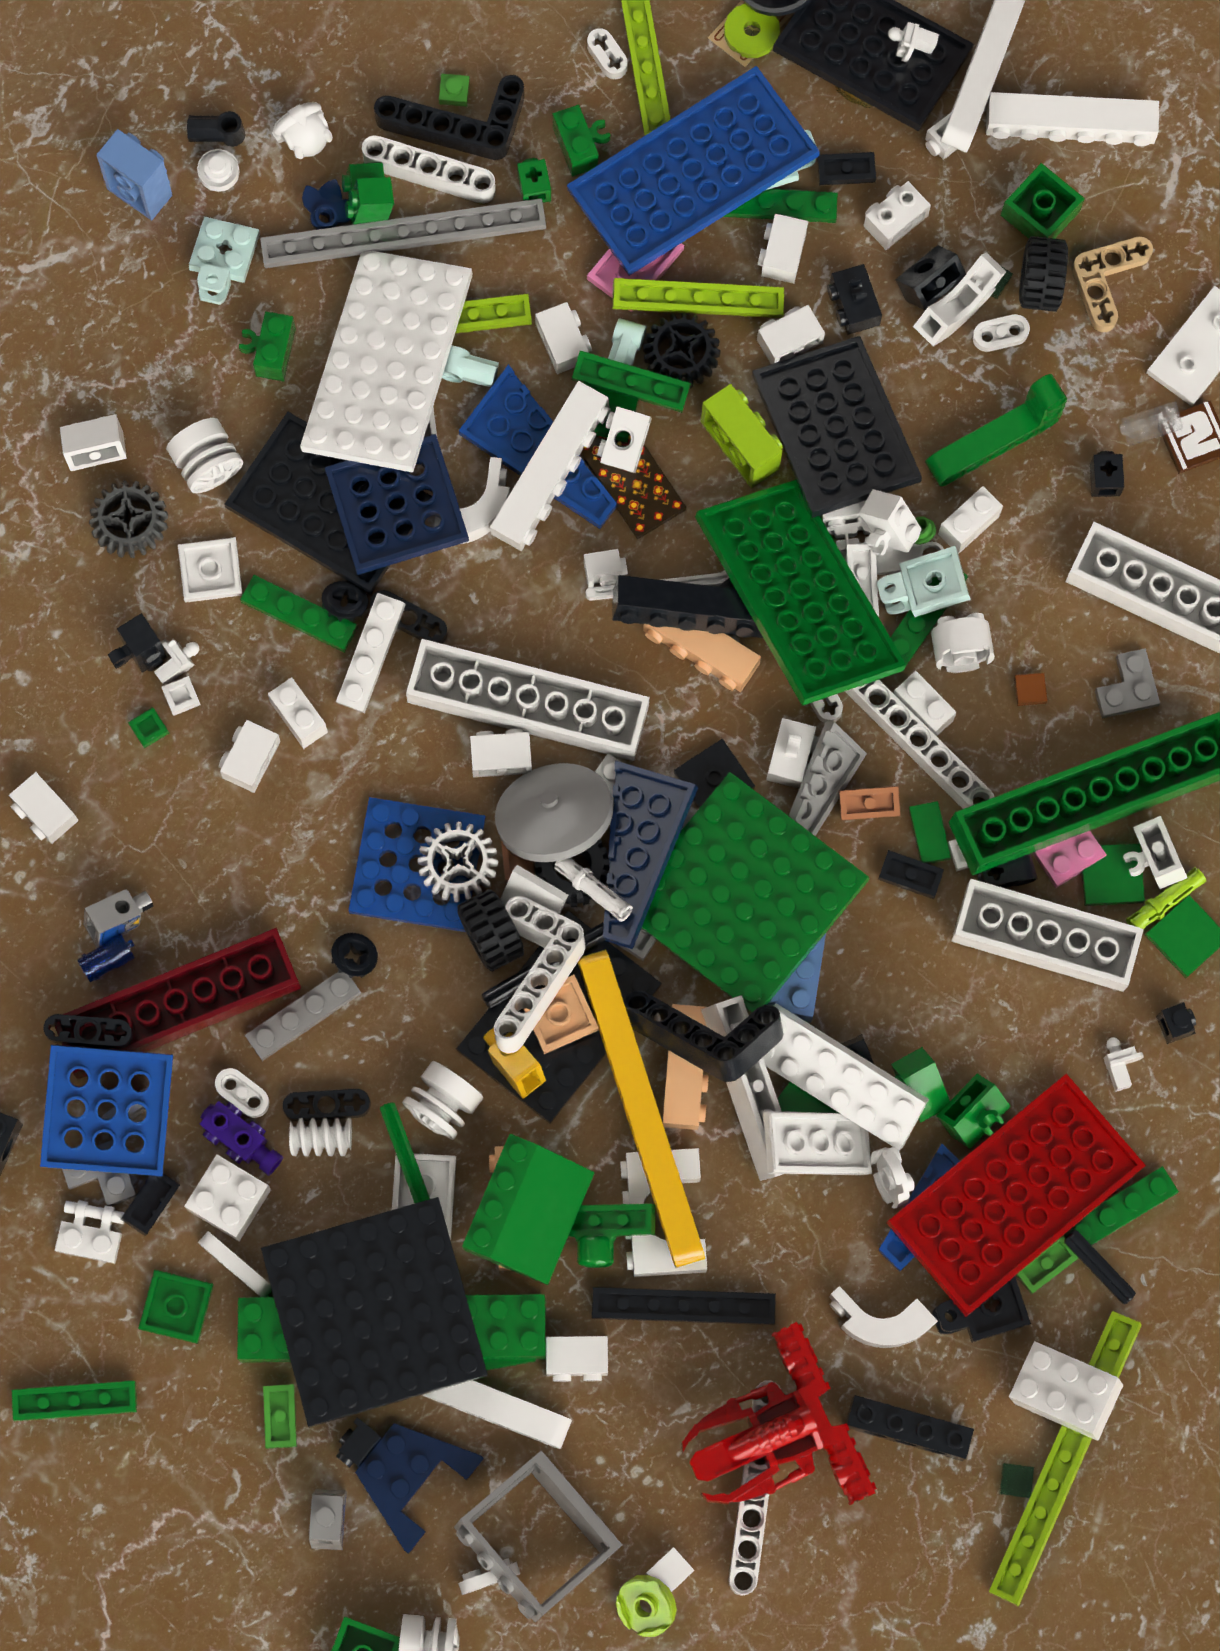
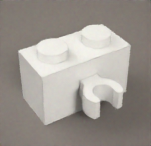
(889, 522)
(791, 753)
(1157, 853)

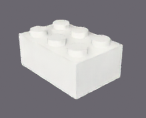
(1066, 1390)

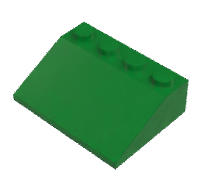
(528, 1209)

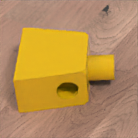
(518, 1067)

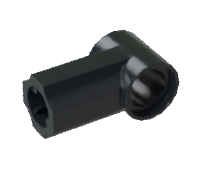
(213, 129)

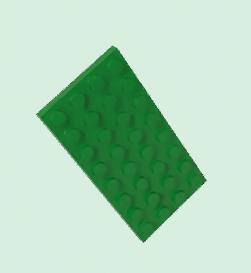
(800, 592)

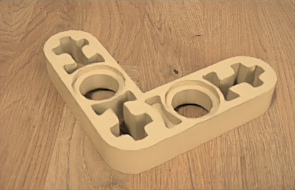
(1096, 276)

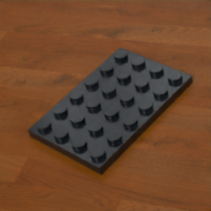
(852, 50)
(836, 426)
(293, 501)
(572, 1063)

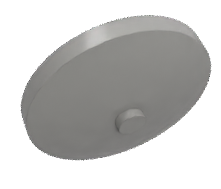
(554, 812)

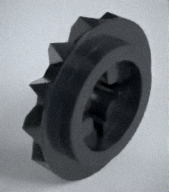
(336, 592)
(359, 945)

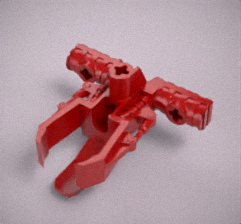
(781, 1432)

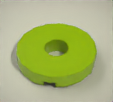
(747, 45)
(657, 1595)

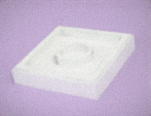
(210, 569)
(534, 888)

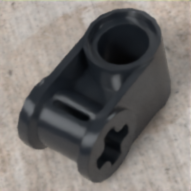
(1013, 873)

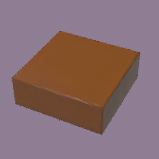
(1030, 689)

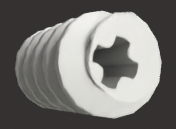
(320, 1137)

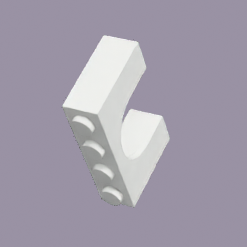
(650, 1253)

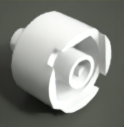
(962, 643)

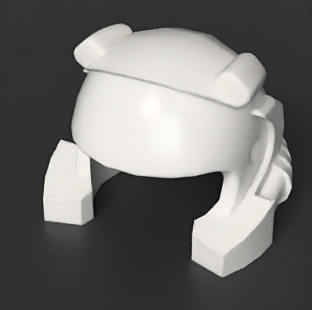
(303, 130)

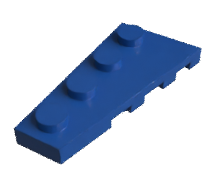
(892, 1247)

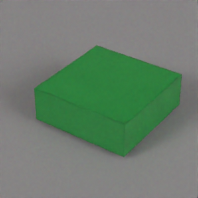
(148, 727)

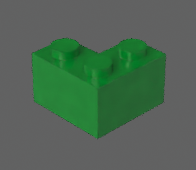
(368, 193)

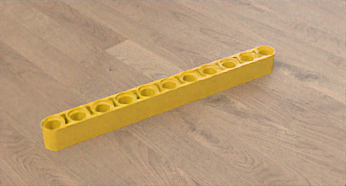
(641, 1109)

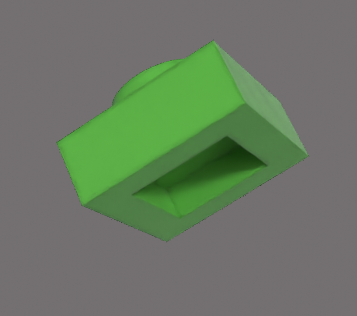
(454, 90)

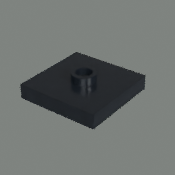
(710, 769)

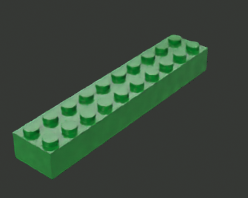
(1089, 795)
(505, 1327)

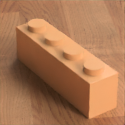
(710, 652)
(684, 1085)

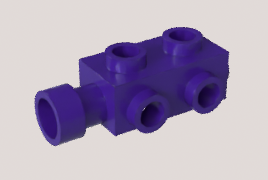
(231, 1133)

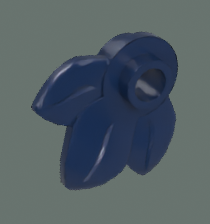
(325, 202)

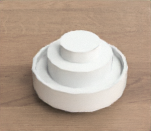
(218, 170)

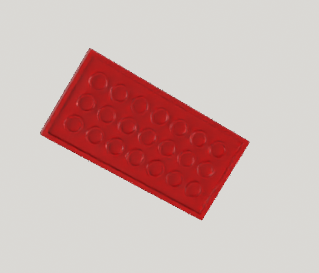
(1015, 1194)

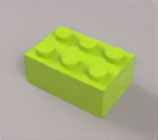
(742, 435)

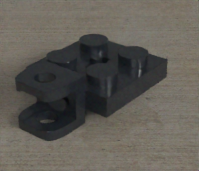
(982, 1322)

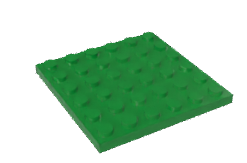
(748, 893)

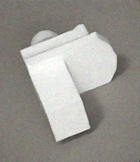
(913, 38)
(178, 663)
(1116, 1062)

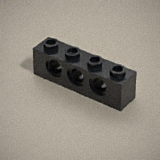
(909, 1428)

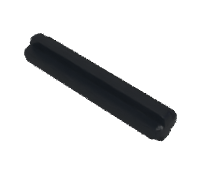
(1099, 1267)

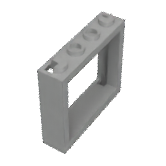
(572, 1505)

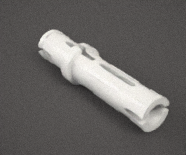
(584, 880)

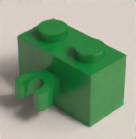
(577, 139)
(272, 345)
(921, 1074)
(973, 1111)

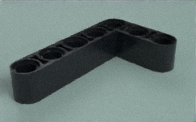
(457, 124)
(718, 1055)

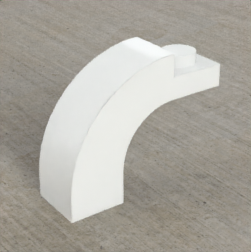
(962, 302)
(482, 513)
(882, 1332)

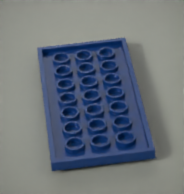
(693, 170)

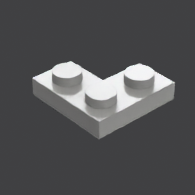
(1135, 691)
(115, 1186)

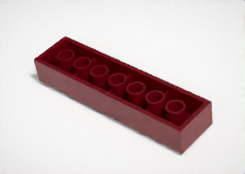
(194, 995)

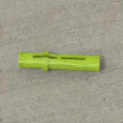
(1156, 907)

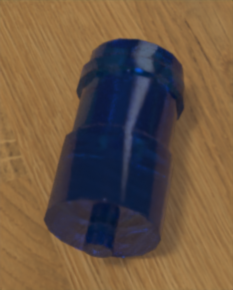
(107, 957)

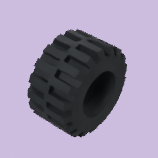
(1043, 273)
(599, 865)
(491, 930)

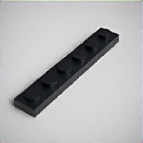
(683, 1306)

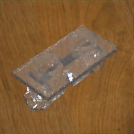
(1151, 423)

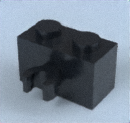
(854, 299)
(140, 644)

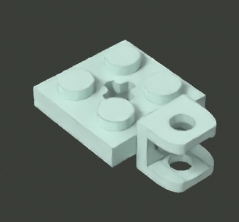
(219, 269)
(912, 584)

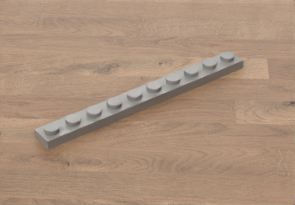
(403, 233)

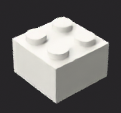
(227, 1197)

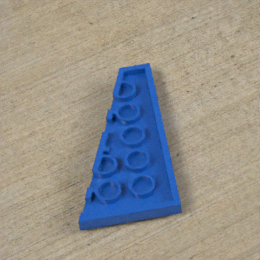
(512, 427)

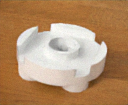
(891, 1179)

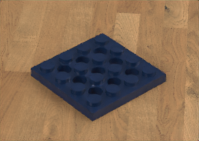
(386, 521)

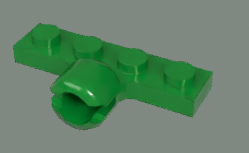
(600, 1225)

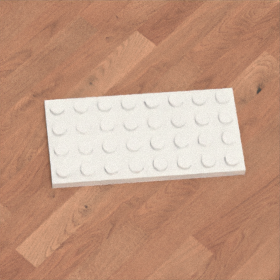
(387, 360)

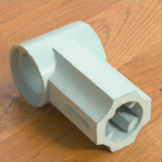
(626, 341)
(469, 368)

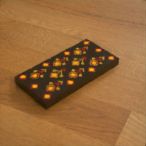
(641, 497)

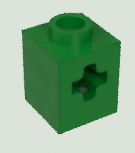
(531, 190)

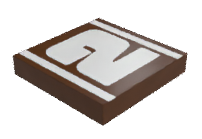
(1198, 440)

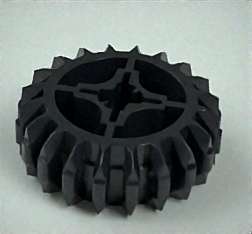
(699, 337)

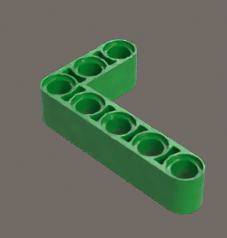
(1038, 413)

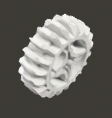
(437, 846)

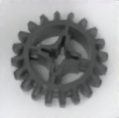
(139, 519)

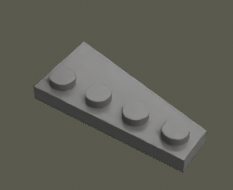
(829, 771)

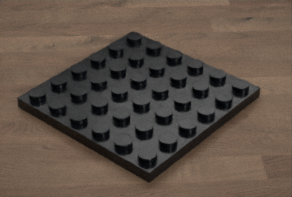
(373, 1312)

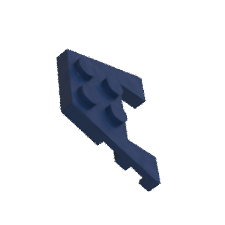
(401, 1467)

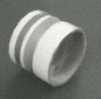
(204, 455)
(443, 1099)
(416, 1637)

